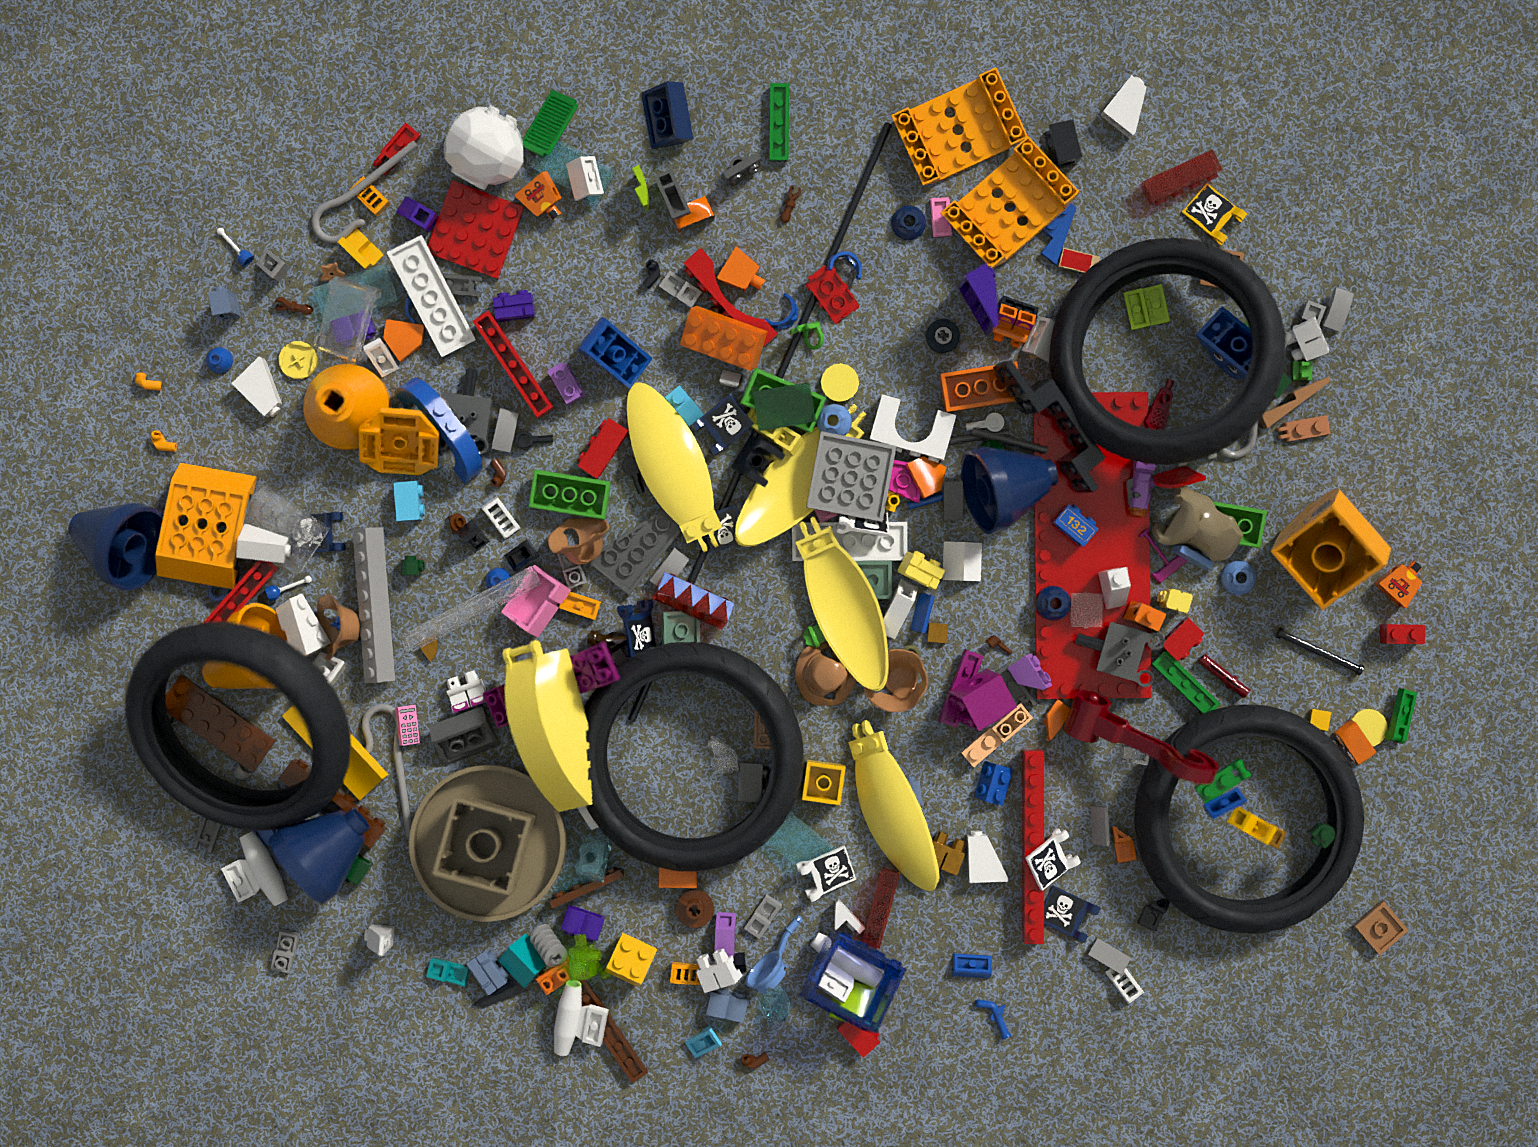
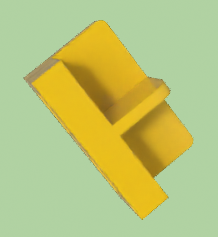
(361, 249)

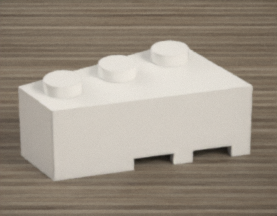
(301, 626)

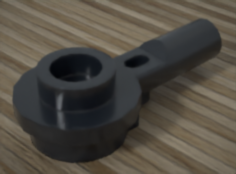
(525, 440)
(631, 468)

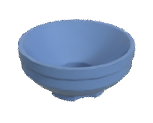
(844, 424)
(1229, 581)

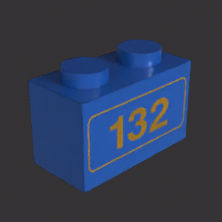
(1075, 525)

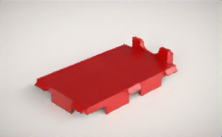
(831, 293)

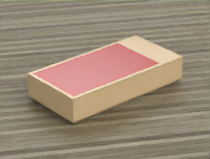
(1077, 260)

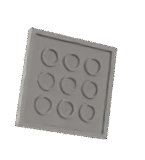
(851, 476)

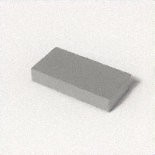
(1109, 956)

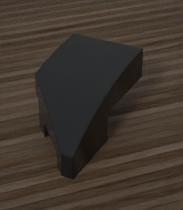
(1153, 913)

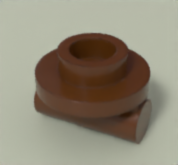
(456, 521)

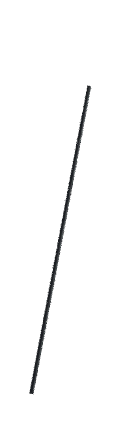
(785, 363)

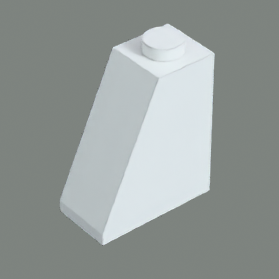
(1126, 106)
(259, 388)
(262, 545)
(1115, 586)
(899, 607)
(982, 860)

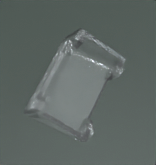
(346, 319)

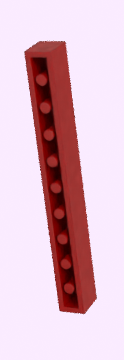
(1031, 839)

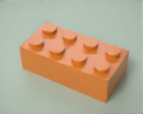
(723, 338)
(972, 389)

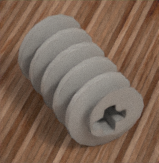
(548, 945)

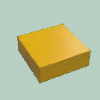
(1320, 719)

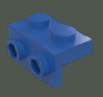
(993, 783)

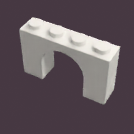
(933, 446)

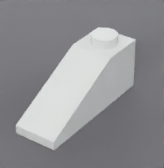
(379, 938)

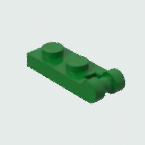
(1401, 716)
(1223, 781)

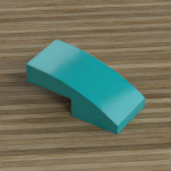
(448, 971)

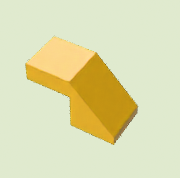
(1252, 825)

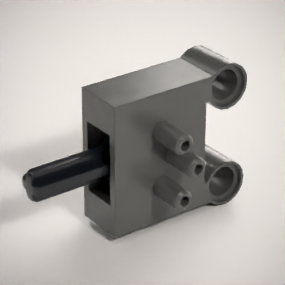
(471, 411)
(1121, 651)

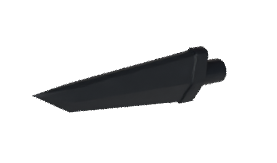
(508, 990)

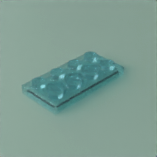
(556, 167)
(799, 841)

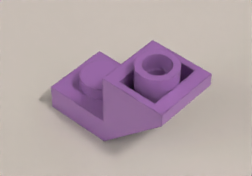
(725, 932)

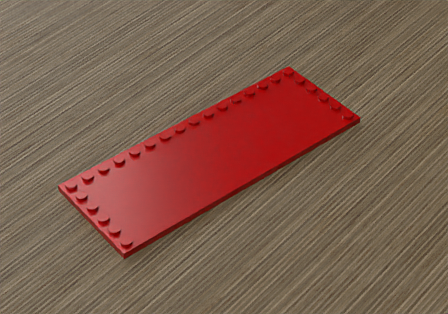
(1076, 568)

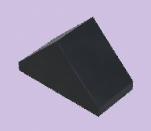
(472, 536)
(521, 555)

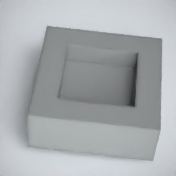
(1312, 309)

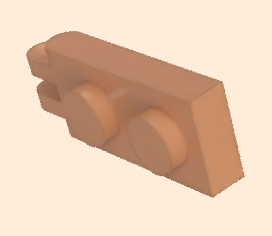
(1305, 428)

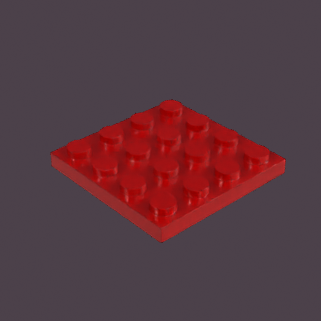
(475, 229)

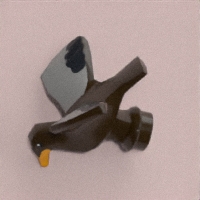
(614, 644)

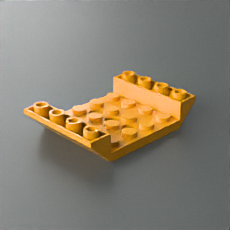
(980, 109)
(1026, 181)
(198, 553)

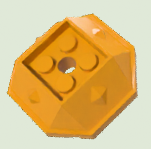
(399, 442)

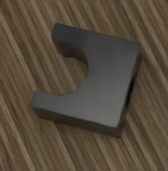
(1063, 144)
(763, 453)

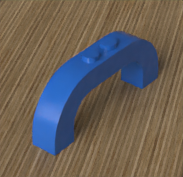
(449, 427)

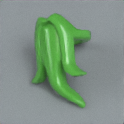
(805, 328)
(814, 636)

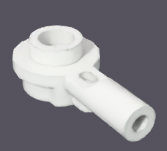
(993, 422)

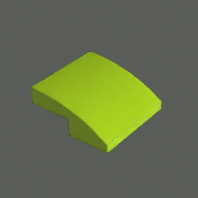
(641, 191)
(1147, 307)
(858, 1000)

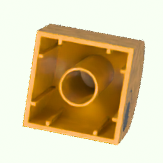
(1330, 548)

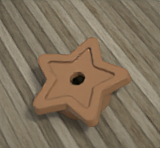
(328, 269)

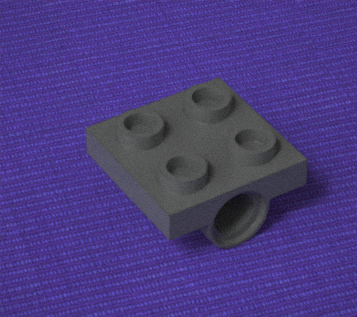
(745, 166)

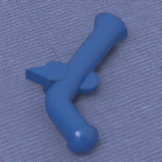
(996, 1015)

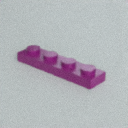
(966, 669)

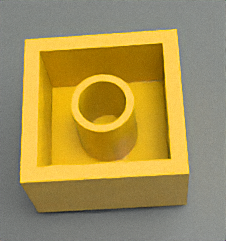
(823, 782)
(631, 960)

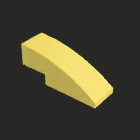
(781, 437)

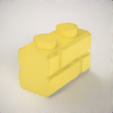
(920, 570)
(1174, 600)

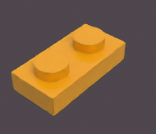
(581, 605)

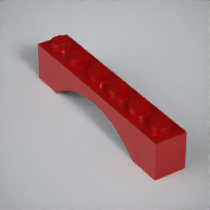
(702, 269)

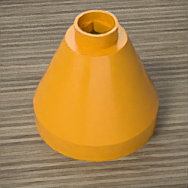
(362, 395)
(234, 677)

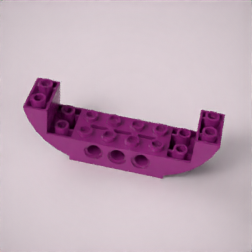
(591, 669)

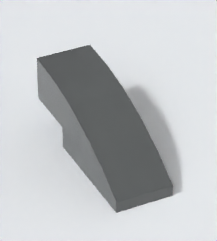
(672, 194)

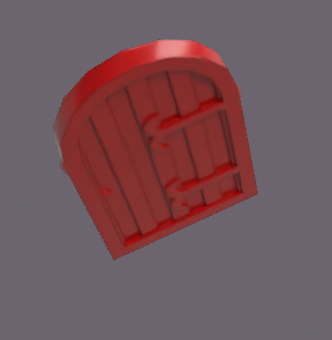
(1177, 477)

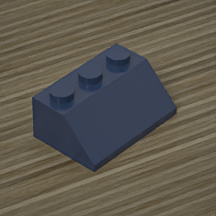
(667, 115)

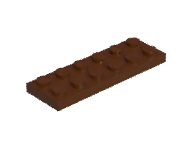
(218, 723)

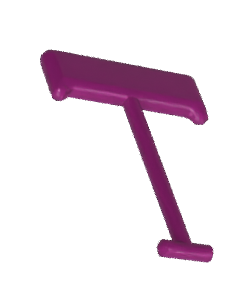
(1170, 567)

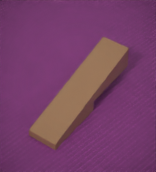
(1297, 398)

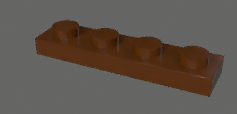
(578, 890)

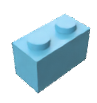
(408, 501)

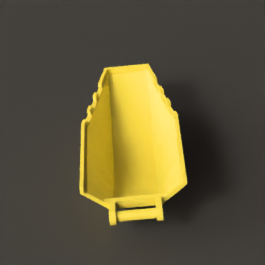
(549, 724)

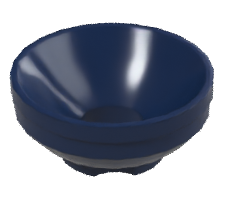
(906, 232)
(1043, 603)

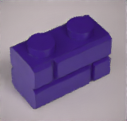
(514, 307)

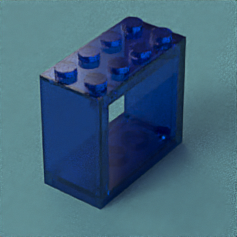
(883, 996)

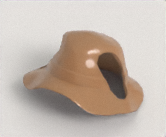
(590, 537)
(348, 625)
(820, 675)
(901, 682)

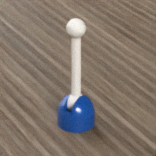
(244, 257)
(273, 592)

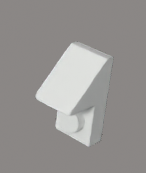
(381, 357)
(842, 914)

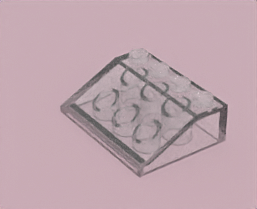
(279, 515)

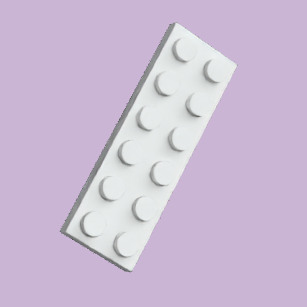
(431, 296)
(862, 545)

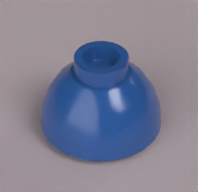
(219, 360)
(496, 576)

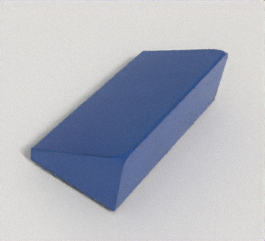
(922, 612)
(1224, 803)
(972, 965)

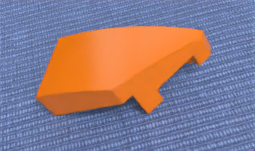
(1055, 718)

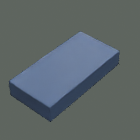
(1192, 556)

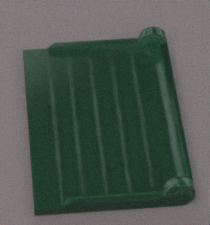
(784, 406)

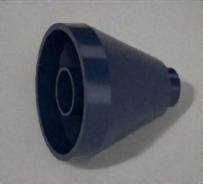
(1003, 485)
(119, 542)
(321, 851)

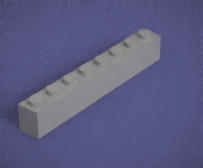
(373, 605)

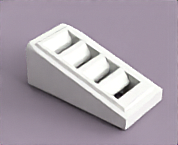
(490, 504)
(1132, 997)

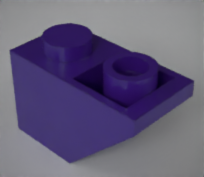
(417, 214)

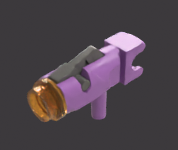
(1139, 488)

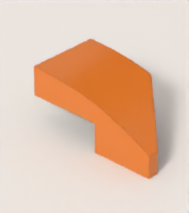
(1123, 846)

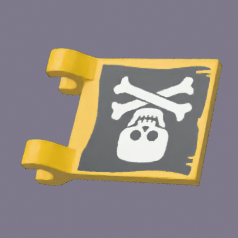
(1211, 212)

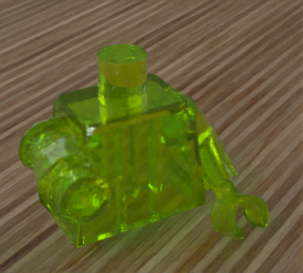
(585, 960)

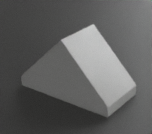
(273, 265)

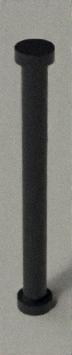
(1358, 669)

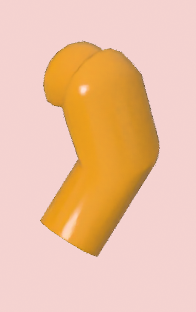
(147, 384)
(160, 442)

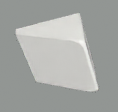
(730, 379)

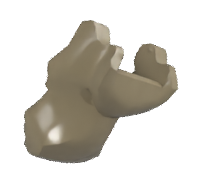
(1199, 526)

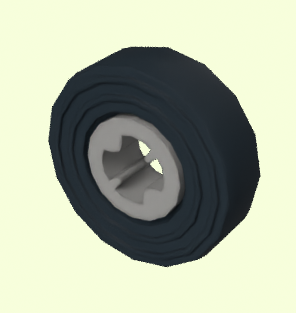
(936, 343)

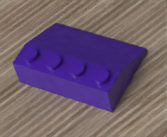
(980, 295)

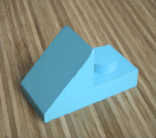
(684, 405)
(703, 1042)

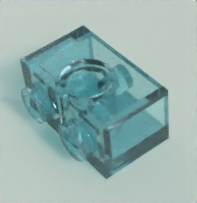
(596, 870)

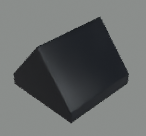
(739, 961)

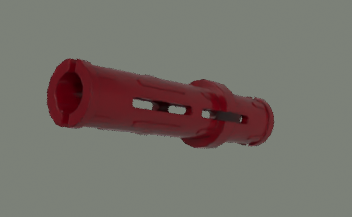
(1241, 690)

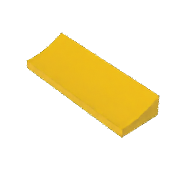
(363, 770)

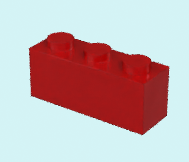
(602, 448)

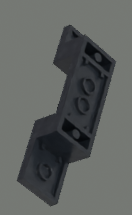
(1048, 396)

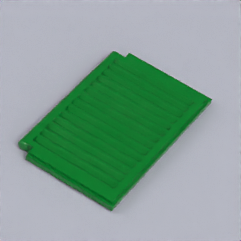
(549, 123)

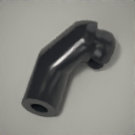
(653, 273)

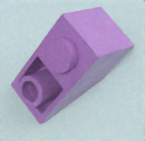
(1029, 673)

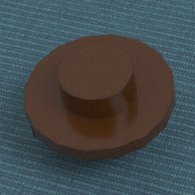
(694, 908)

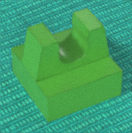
(1301, 370)

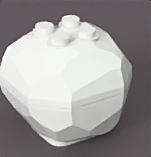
(484, 147)

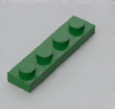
(779, 122)
(1184, 683)

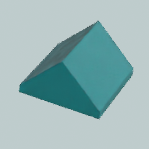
(522, 961)

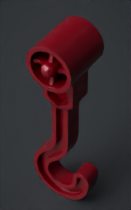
(1091, 720)

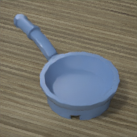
(770, 968)

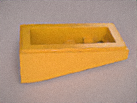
(381, 206)
(677, 965)

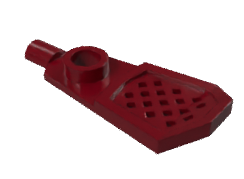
(1159, 411)

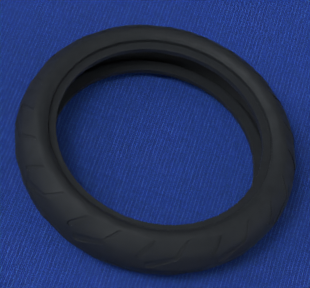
(1158, 258)
(280, 666)
(785, 741)
(1321, 880)

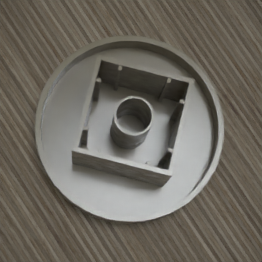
(487, 843)

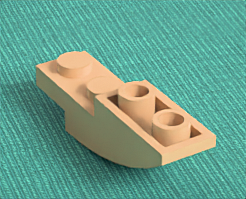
(996, 735)

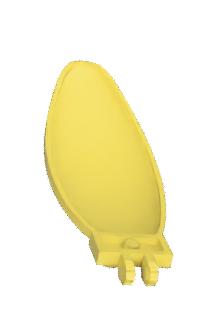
(671, 463)
(784, 499)
(845, 606)
(892, 809)

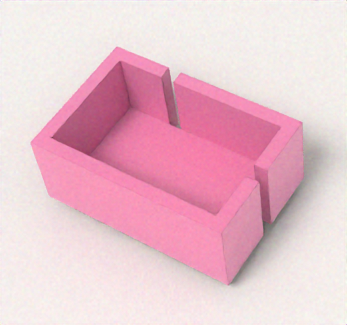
(537, 606)

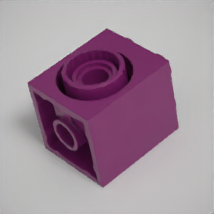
(982, 700)

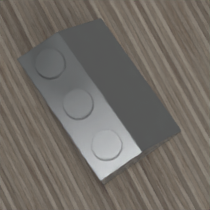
(463, 735)

